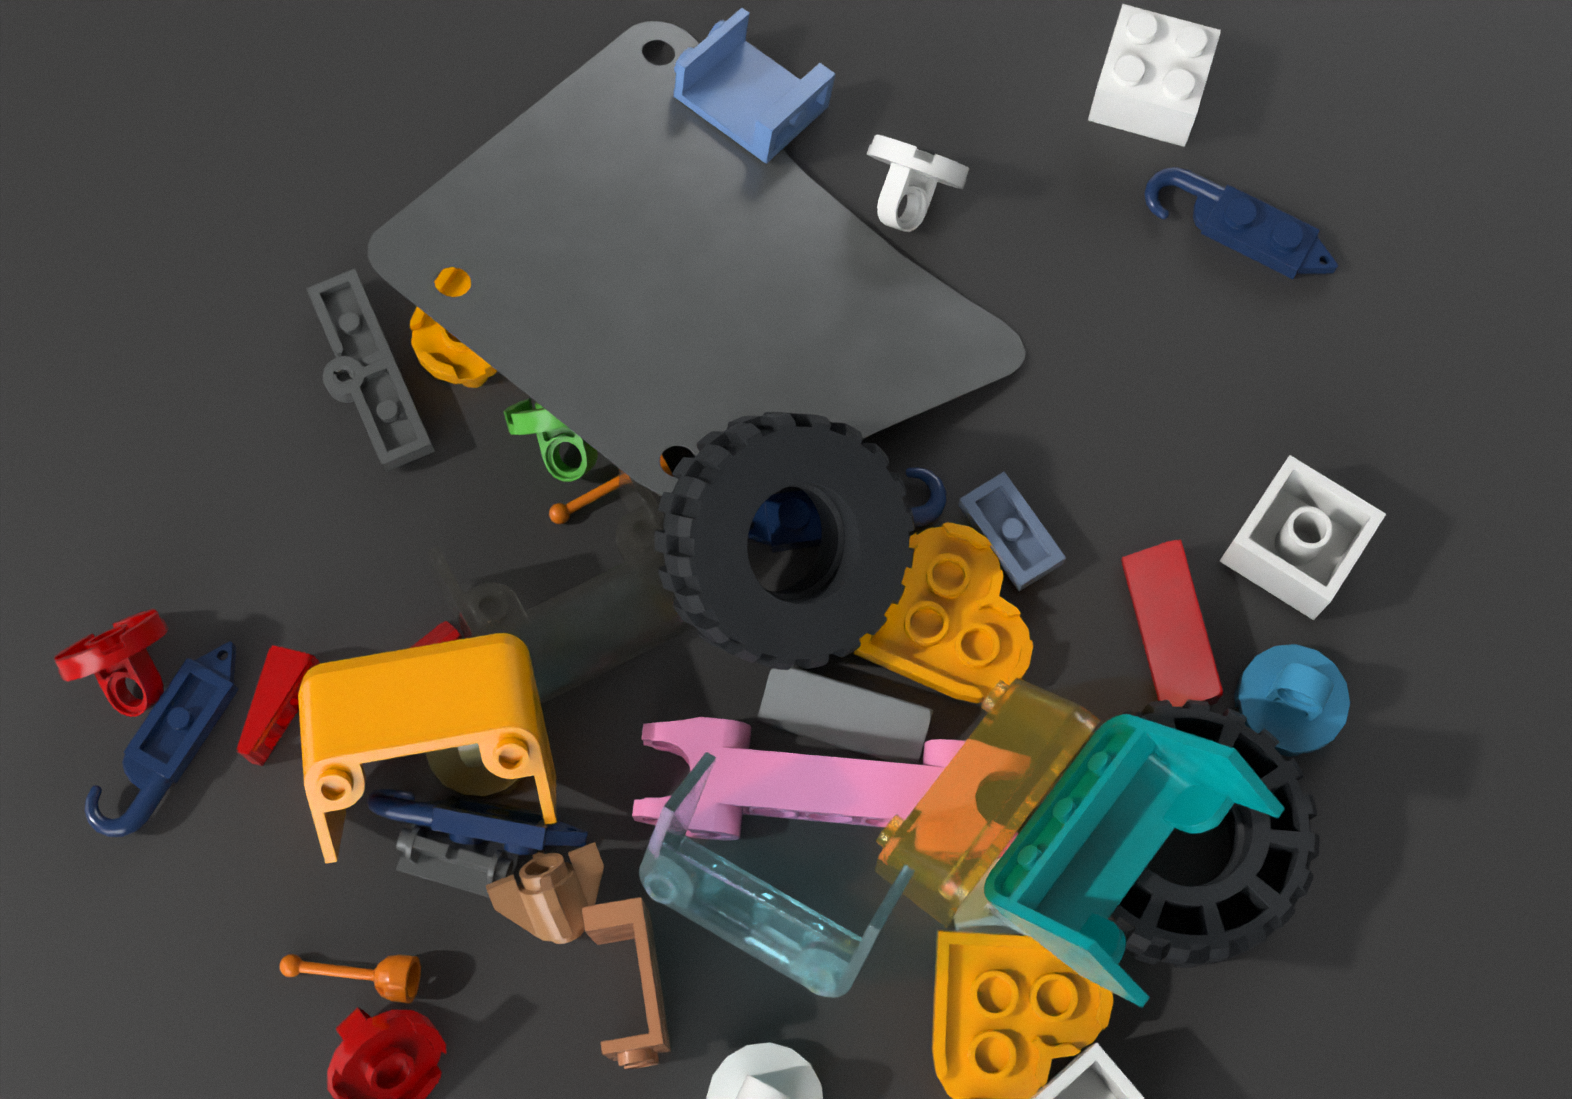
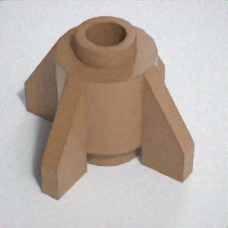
(551, 893)

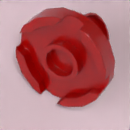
(119, 655)
(385, 1056)

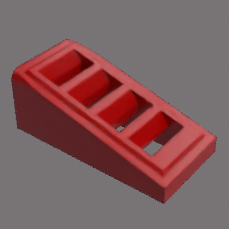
(274, 702)

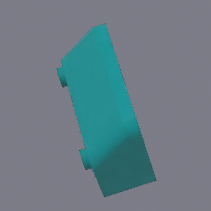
(1103, 831)

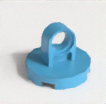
(1294, 697)

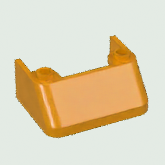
(415, 705)

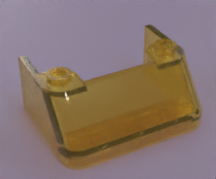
(983, 795)

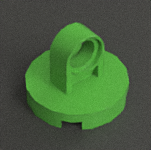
(550, 432)

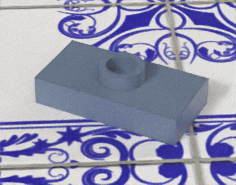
(1013, 529)

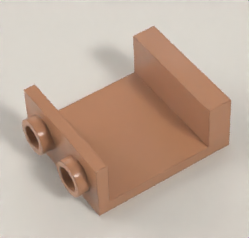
(622, 922)

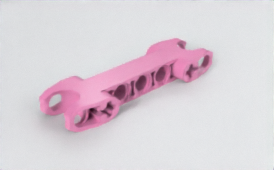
(787, 783)

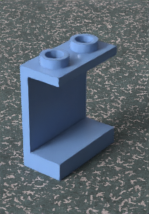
(748, 91)

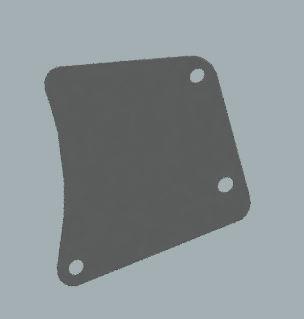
(673, 279)

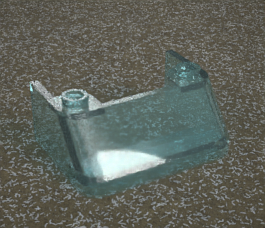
(750, 910)

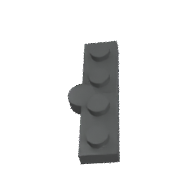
(368, 371)

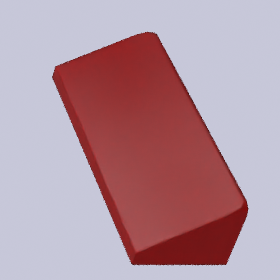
(1172, 625)

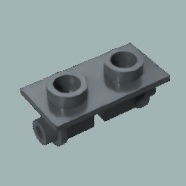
(457, 865)

